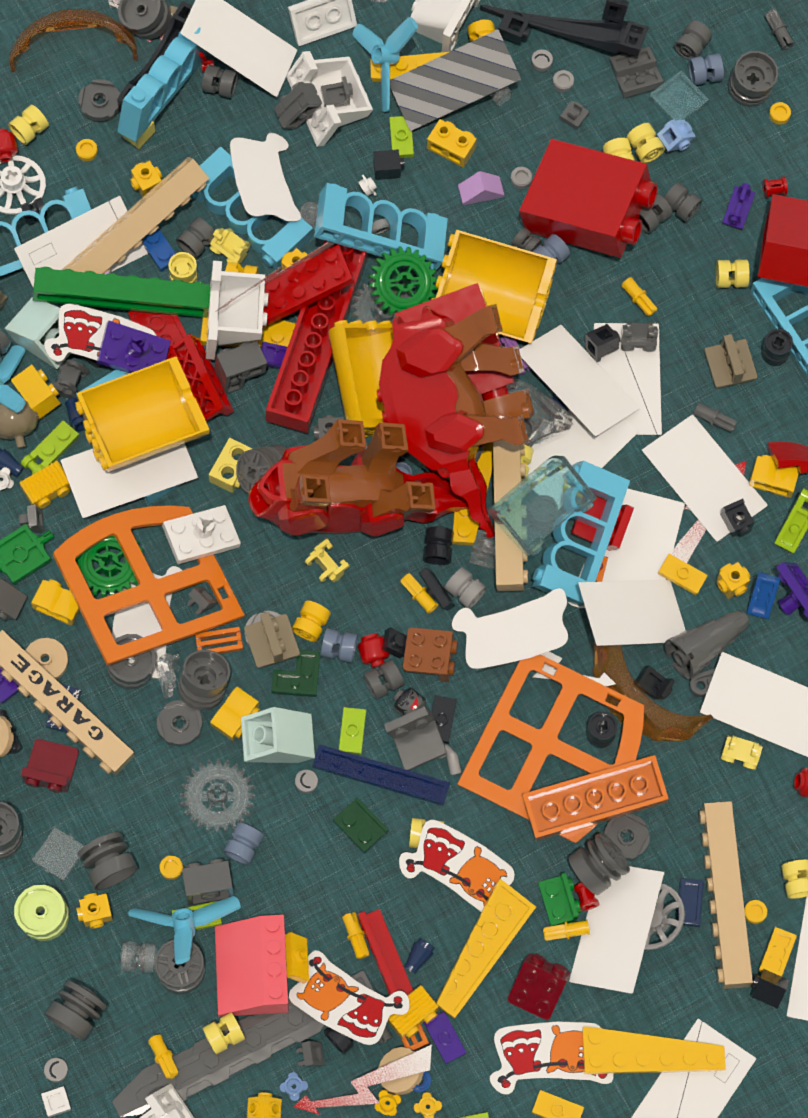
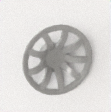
(661, 921)

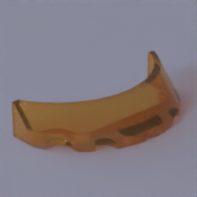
(70, 20)
(658, 722)

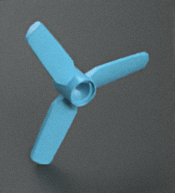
(386, 53)
(9, 363)
(185, 921)

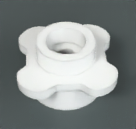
(368, 185)
(7, 482)

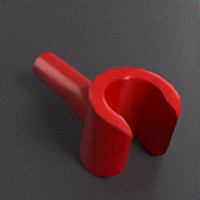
(205, 62)

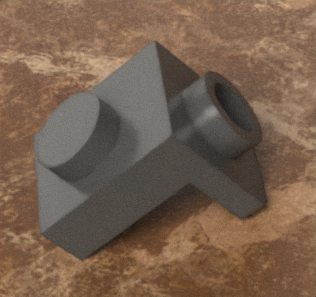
(337, 93)

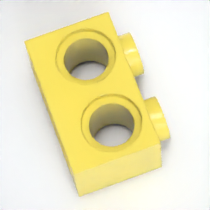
(226, 464)

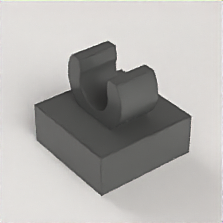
(574, 115)
(33, 519)
(202, 598)
(312, 1054)

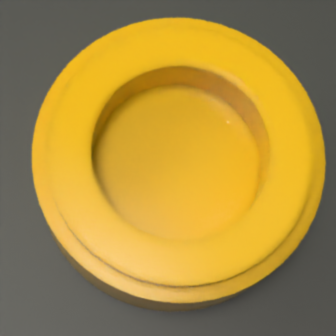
(779, 113)
(86, 150)
(171, 867)
(755, 912)

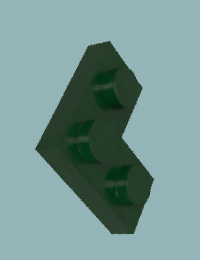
(299, 682)

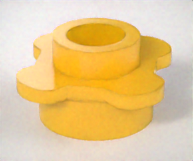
(427, 1099)
(383, 1107)

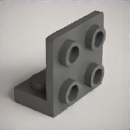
(416, 738)

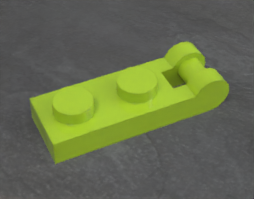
(51, 447)
(795, 525)

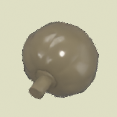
(17, 425)

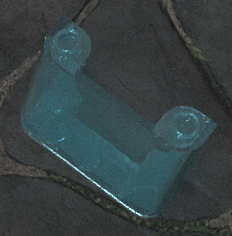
(541, 503)

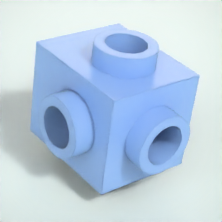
(676, 135)

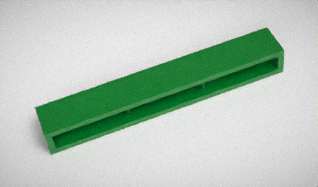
(121, 292)

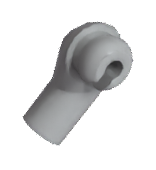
(453, 761)

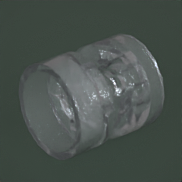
(146, 952)

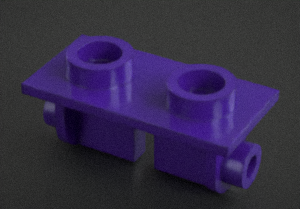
(739, 206)

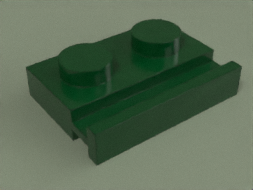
(360, 825)

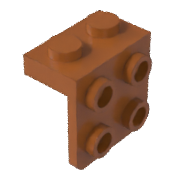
(430, 652)

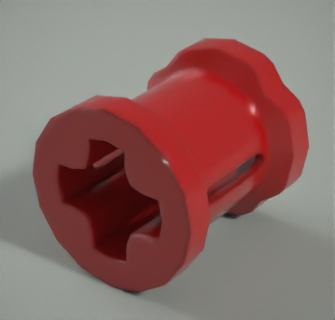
(775, 187)
(586, 897)

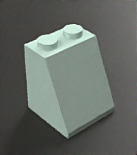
(35, 325)
(277, 736)

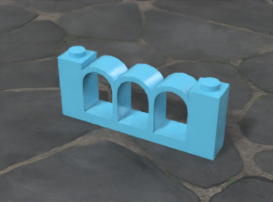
(158, 86)
(73, 202)
(330, 226)
(291, 236)
(769, 291)
(550, 576)

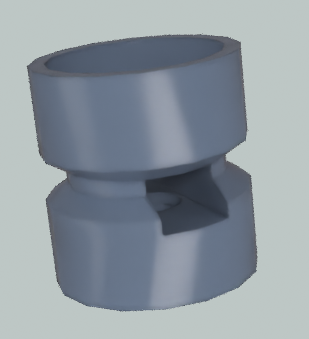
(698, 69)
(554, 248)
(347, 647)
(244, 842)

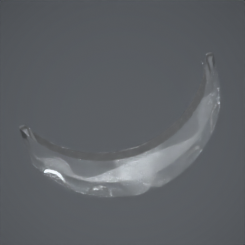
(549, 416)

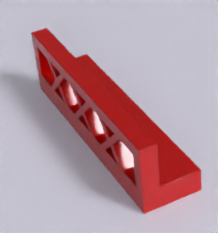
(207, 373)
(384, 952)

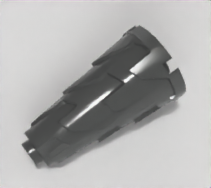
(702, 644)

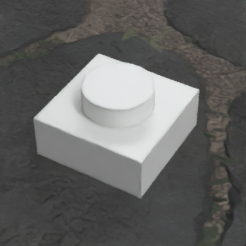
(56, 1102)

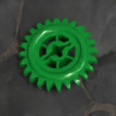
(383, 283)
(106, 584)

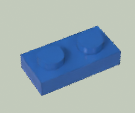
(158, 249)

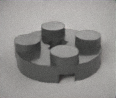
(92, 92)
(190, 730)
(638, 831)

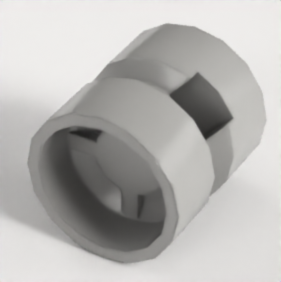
(465, 587)

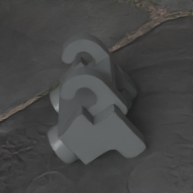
(639, 335)
(69, 374)

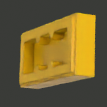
(682, 574)
(778, 951)
(297, 957)
(554, 1107)

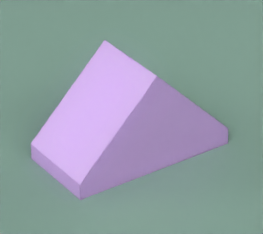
(480, 188)

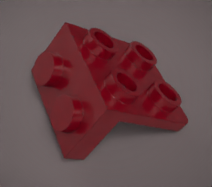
(50, 766)
(538, 986)

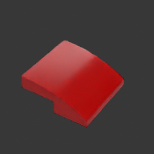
(789, 454)

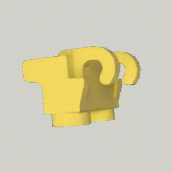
(230, 245)
(329, 567)
(741, 750)

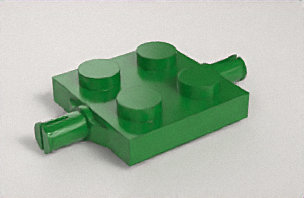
(23, 553)

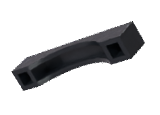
(174, 27)

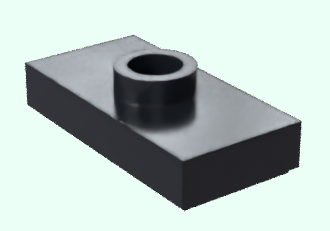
(436, 589)
(443, 712)

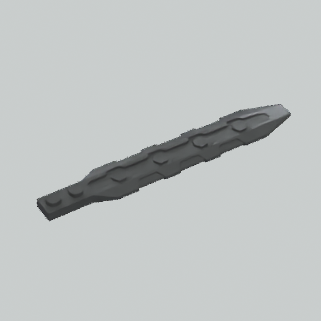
(201, 1067)

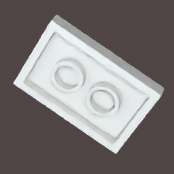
(320, 19)
(201, 534)

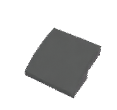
(636, 73)

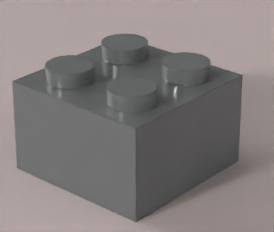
(207, 882)

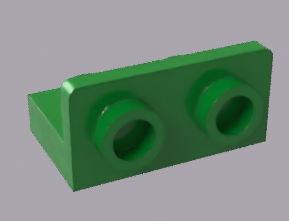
(558, 900)

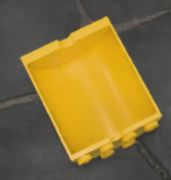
(508, 277)
(358, 362)
(140, 414)

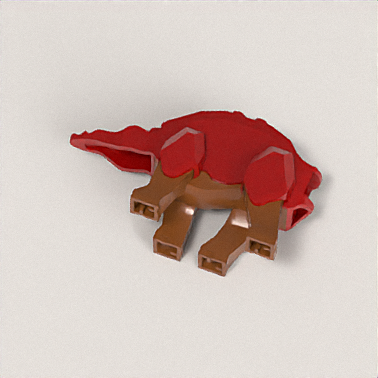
(441, 407)
(371, 496)

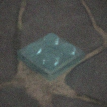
(678, 98)

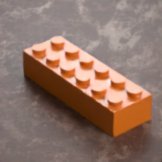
(595, 798)

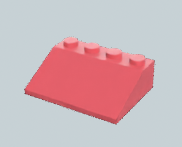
(251, 966)

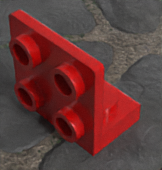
(588, 532)

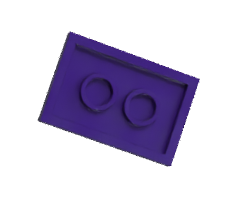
(130, 348)
(793, 576)

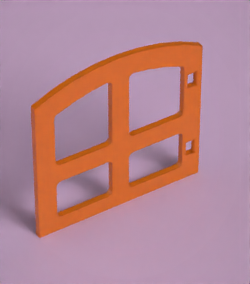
(150, 588)
(545, 740)

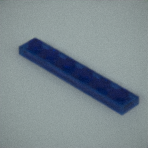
(381, 775)

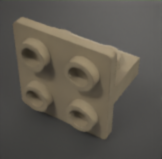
(730, 362)
(271, 640)

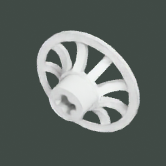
(14, 182)

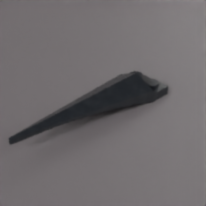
(600, 34)

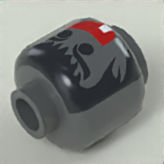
(408, 701)

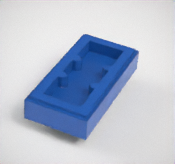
(763, 595)

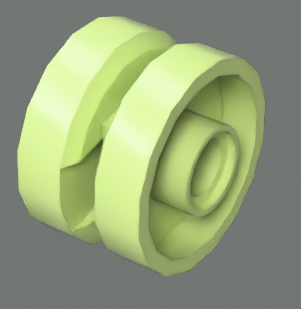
(44, 926)

